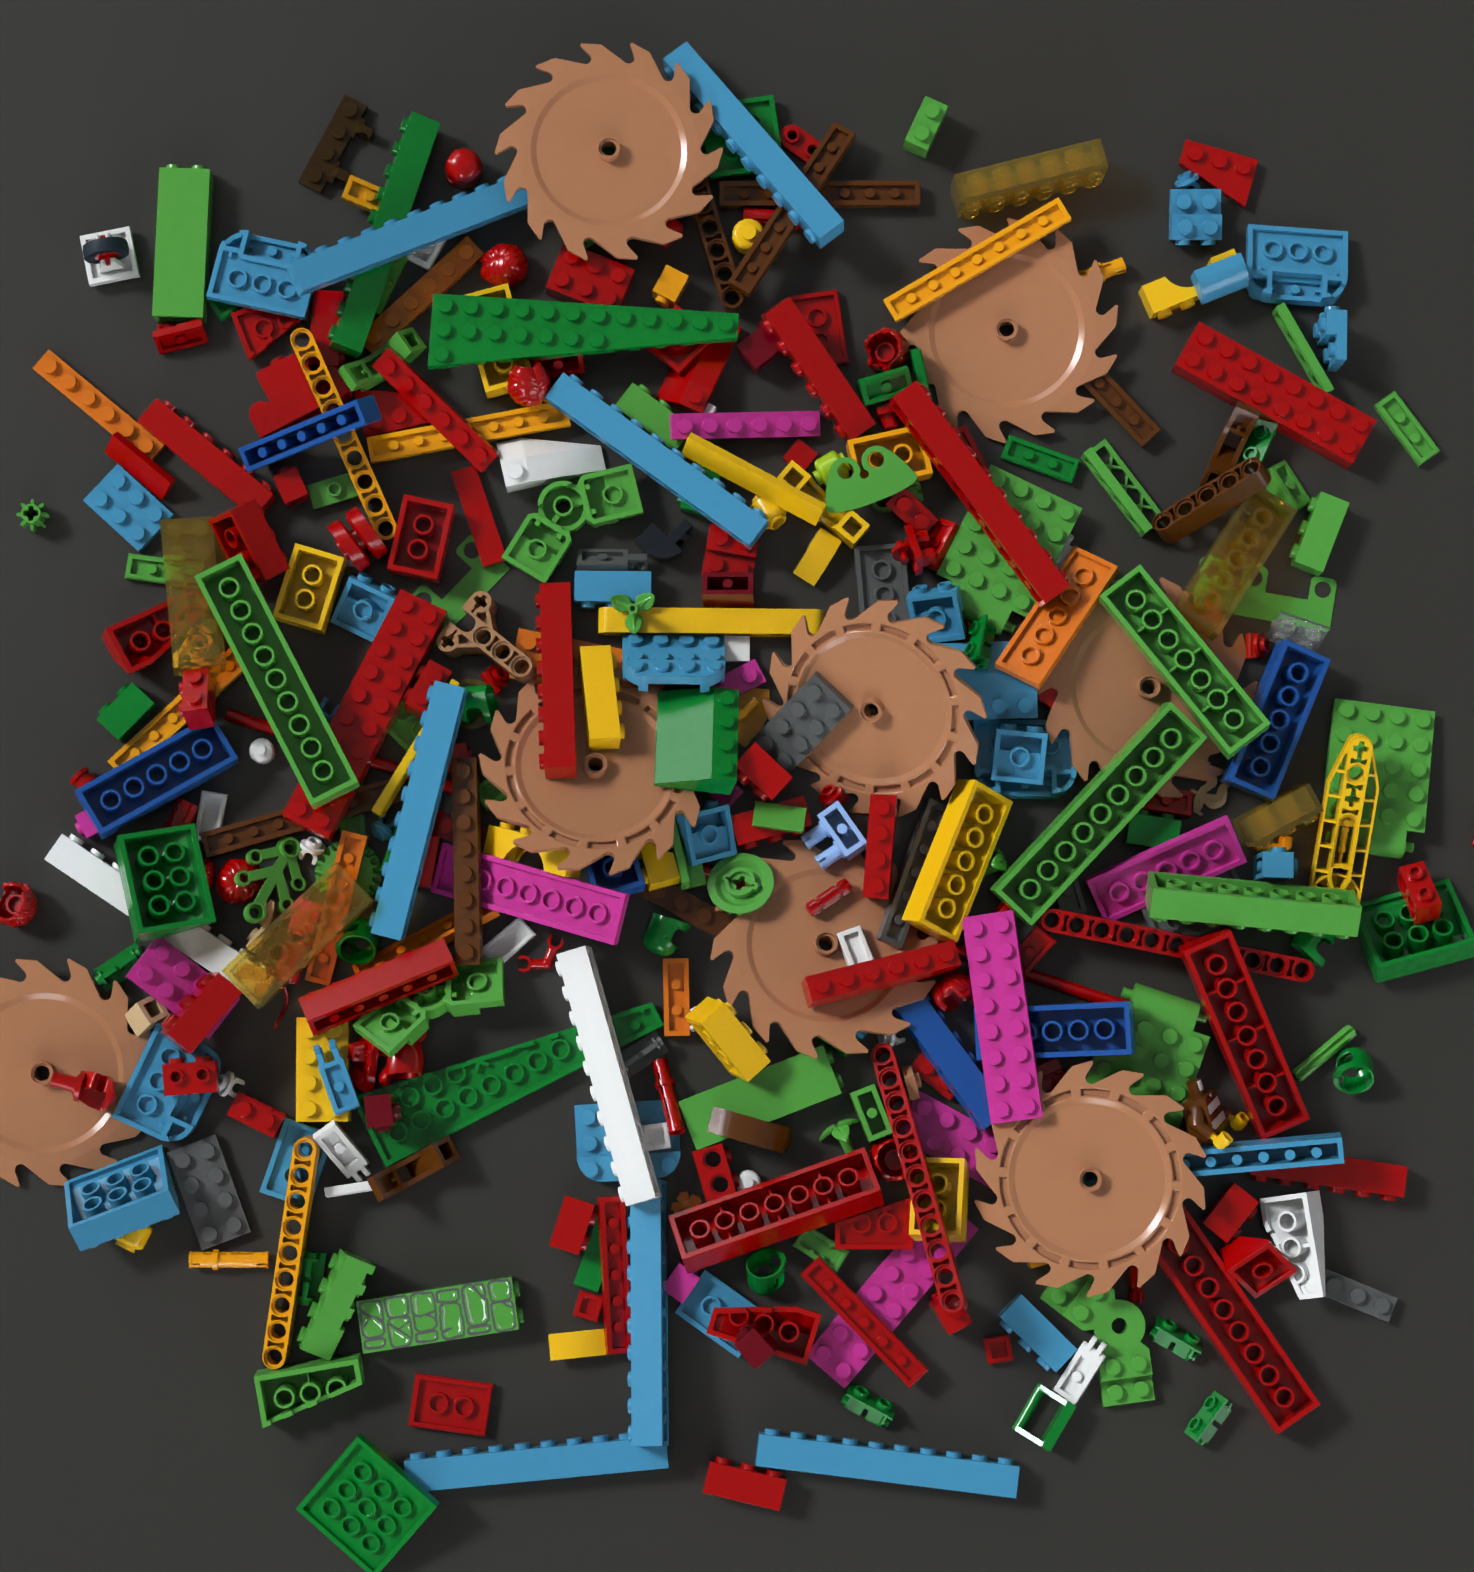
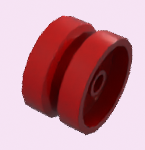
(355, 540)

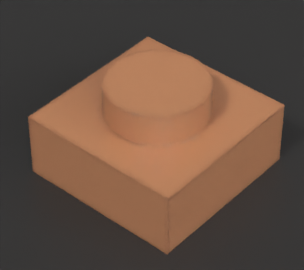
(912, 1082)

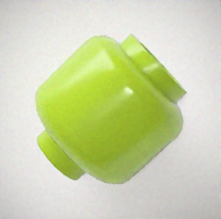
(824, 464)

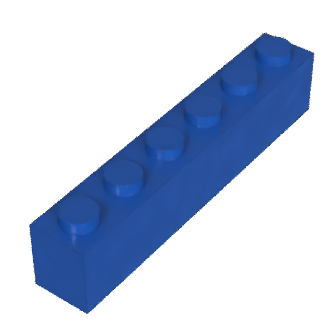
(310, 433)
(948, 1058)

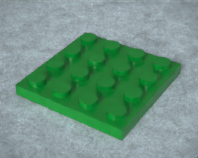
(367, 1505)

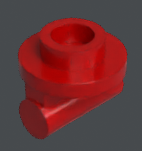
(1256, 645)
(496, 677)
(830, 795)

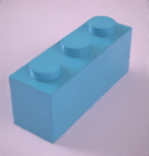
(597, 587)
(1036, 1333)

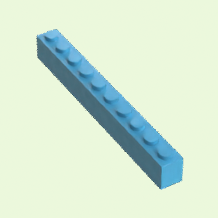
(757, 149)
(403, 236)
(656, 460)
(419, 810)
(1262, 1155)
(648, 1322)
(532, 1462)
(887, 1464)

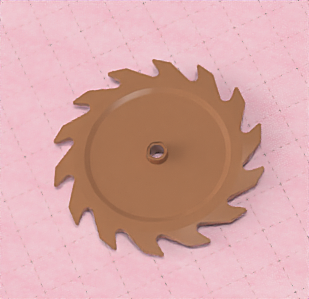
(602, 194)
(1034, 367)
(916, 697)
(1104, 699)
(599, 810)
(781, 947)
(68, 1032)
(1099, 1225)

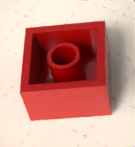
(762, 774)

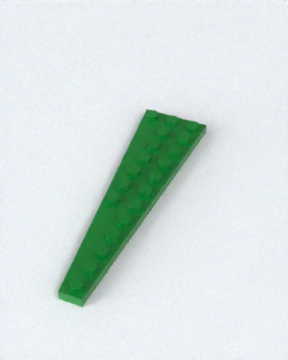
(515, 329)
(471, 1090)

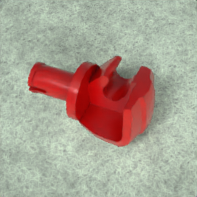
(89, 1087)

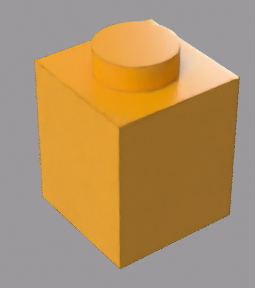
(670, 287)

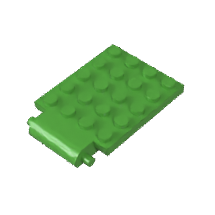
(981, 571)
(1403, 762)
(1165, 1047)

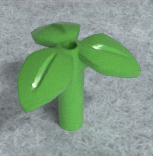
(623, 603)
(998, 863)
(841, 1132)

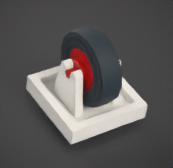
(109, 256)

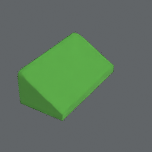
(1286, 486)
(779, 817)

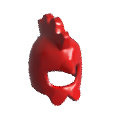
(404, 1064)

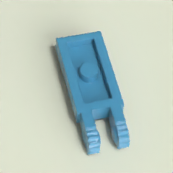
(337, 1080)

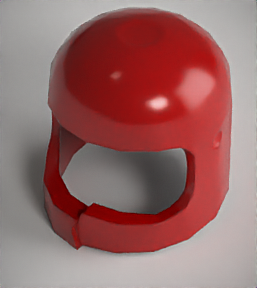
(463, 168)

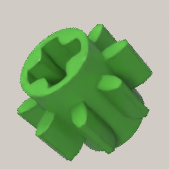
(29, 510)

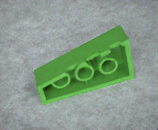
(334, 1303)
(305, 1384)

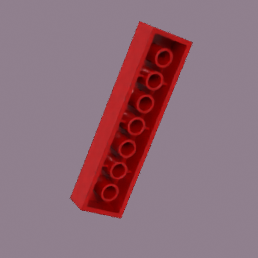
(1282, 397)
(1243, 1032)
(776, 1210)

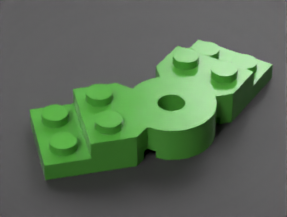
(596, 500)
(409, 1018)
(1127, 1369)

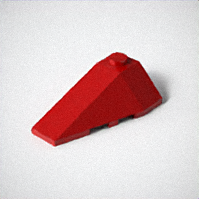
(698, 382)
(139, 639)
(788, 1325)

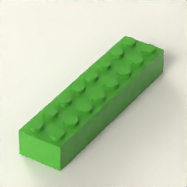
(1184, 662)
(1252, 904)

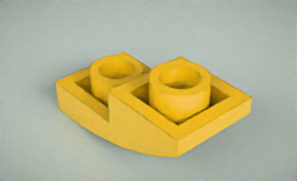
(817, 556)
(577, 1344)

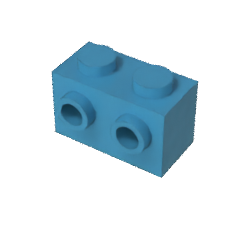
(1274, 865)

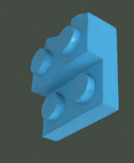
(1195, 216)
(1332, 333)
(363, 605)
(942, 605)
(1019, 754)
(712, 835)

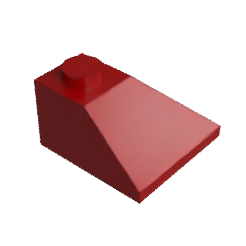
(1256, 1264)

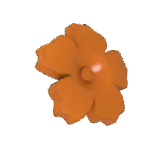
(685, 1202)

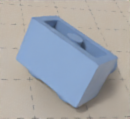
(846, 837)

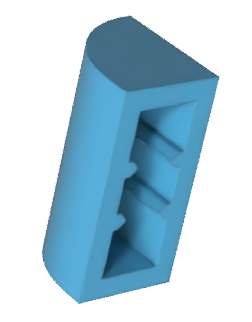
(1220, 278)

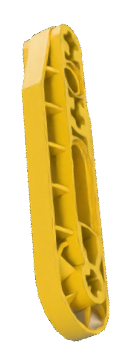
(1347, 815)

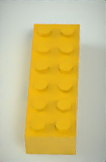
(957, 860)

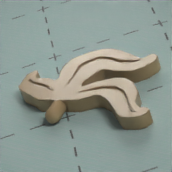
(1211, 801)

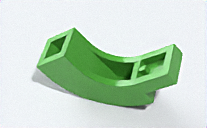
(361, 373)

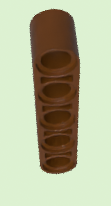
(1211, 500)

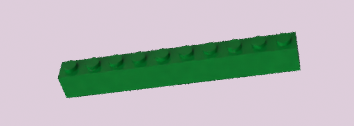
(394, 202)

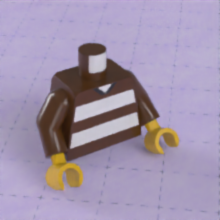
(1207, 1117)

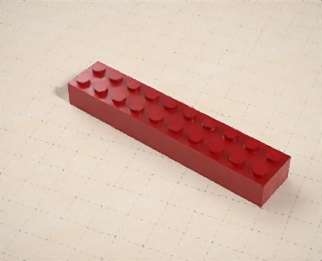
(373, 703)
(1236, 1330)

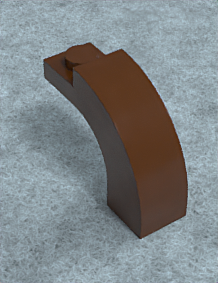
(1231, 441)
(750, 1130)
(413, 1168)

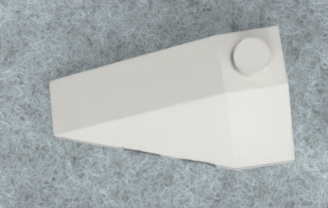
(542, 462)
(1298, 1232)

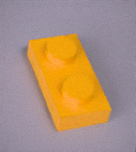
(360, 193)

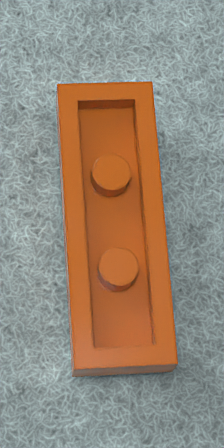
(676, 996)

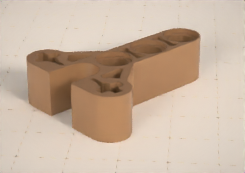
(470, 642)

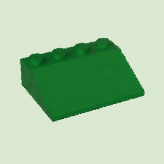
(697, 740)
(164, 881)
(1401, 948)

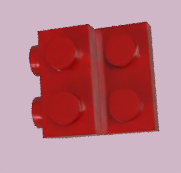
(678, 356)
(727, 554)

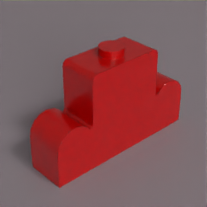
(290, 395)

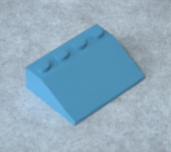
(1001, 693)
(120, 1198)

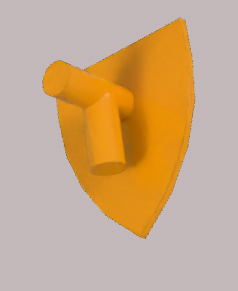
(751, 714)

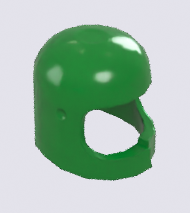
(480, 699)
(358, 929)
(659, 934)
(1307, 945)
(1360, 1060)
(773, 1282)

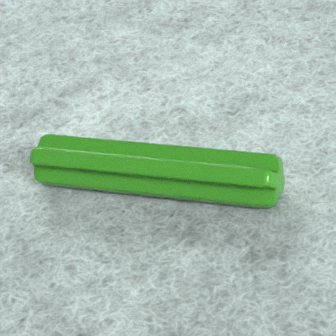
(1323, 1053)

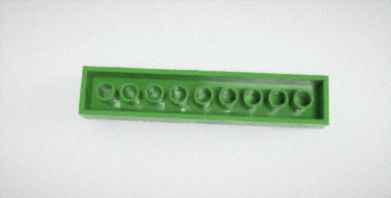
(277, 681)
(1098, 813)

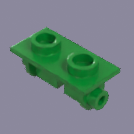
(1258, 440)
(980, 633)
(117, 967)
(311, 1277)
(1186, 1343)
(1214, 1408)
(879, 1409)

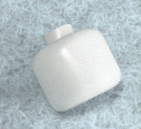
(262, 751)
(747, 1179)

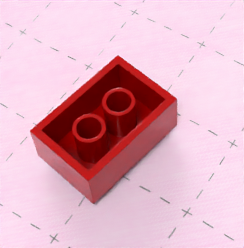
(589, 281)
(247, 532)
(421, 539)
(200, 1011)

